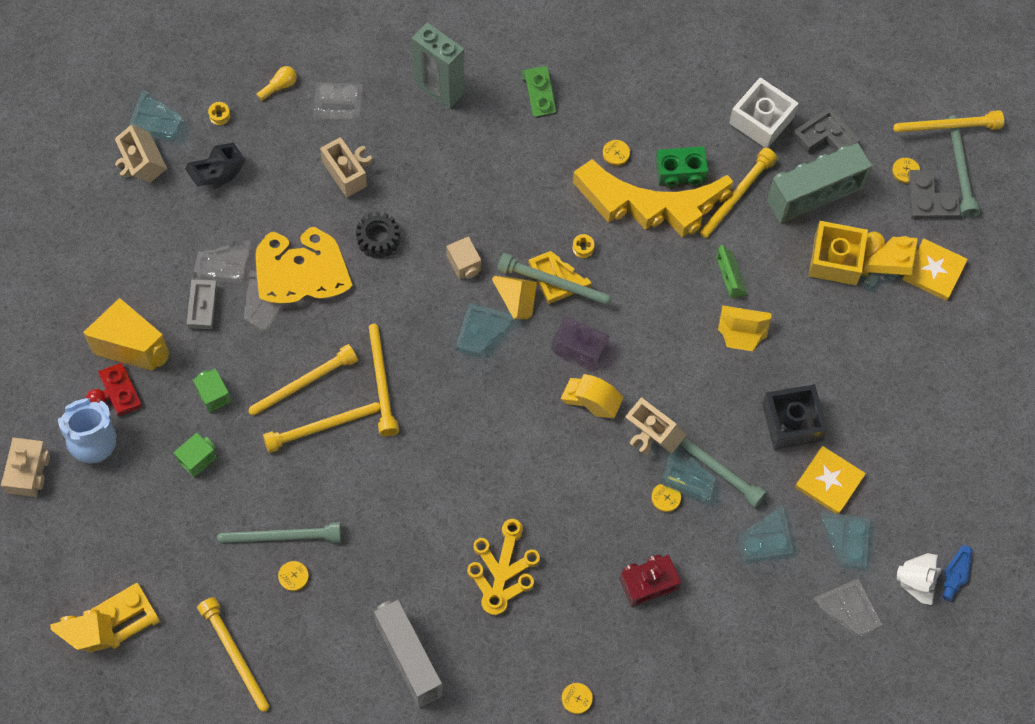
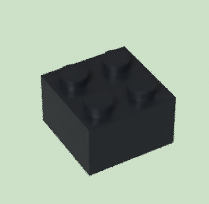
(794, 416)

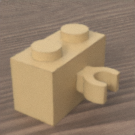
(139, 154)
(345, 166)
(654, 427)
(25, 467)

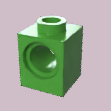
(211, 390)
(195, 454)

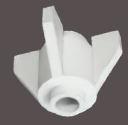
(920, 577)

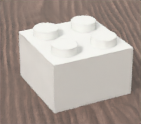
(763, 113)

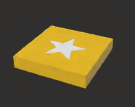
(936, 269)
(830, 480)

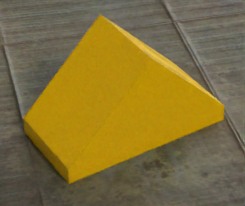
(517, 295)

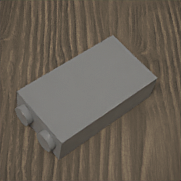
(408, 653)

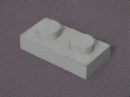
(201, 304)

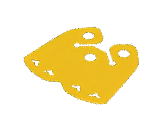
(302, 278)

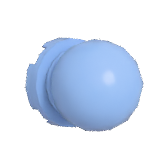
(88, 431)

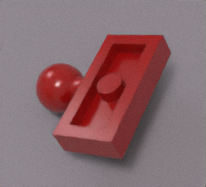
(117, 389)

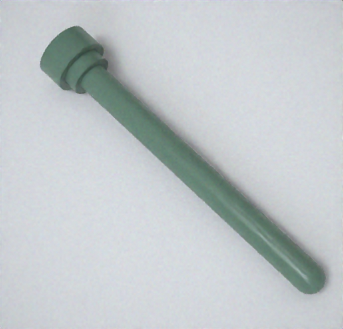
(969, 206)
(509, 264)
(752, 493)
(330, 532)

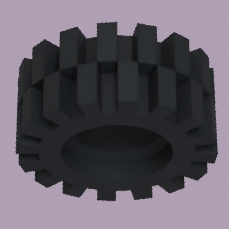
(374, 222)

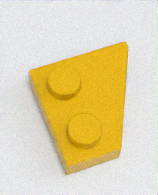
(894, 257)
(553, 265)

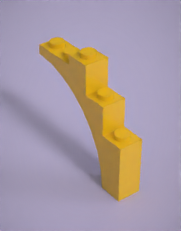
(649, 207)

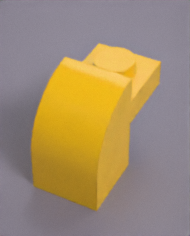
(594, 394)

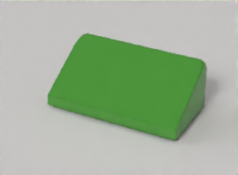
(730, 272)

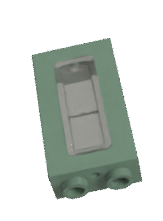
(438, 69)

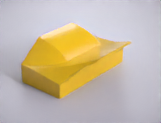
(743, 327)

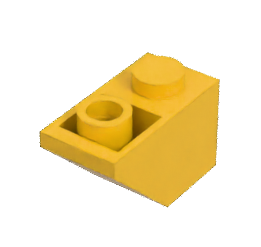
(86, 632)

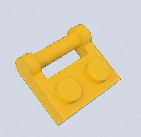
(125, 606)

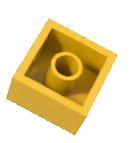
(838, 253)

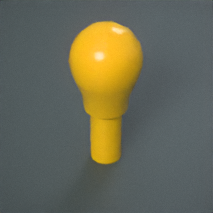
(283, 78)
(873, 243)

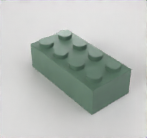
(818, 182)

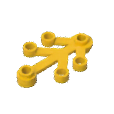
(502, 571)

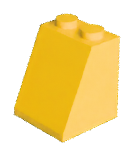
(127, 338)

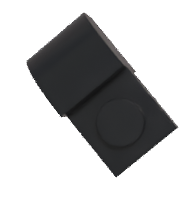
(220, 167)

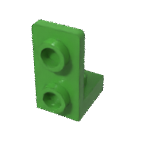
(539, 90)

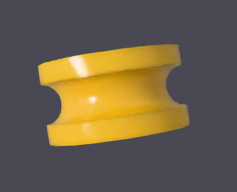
(213, 114)
(589, 243)

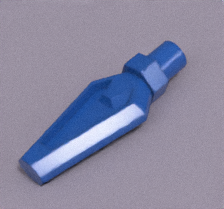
(957, 572)

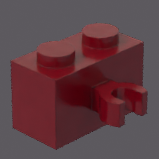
(649, 579)

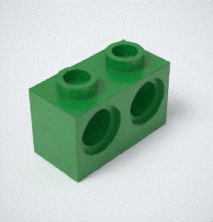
(680, 160)

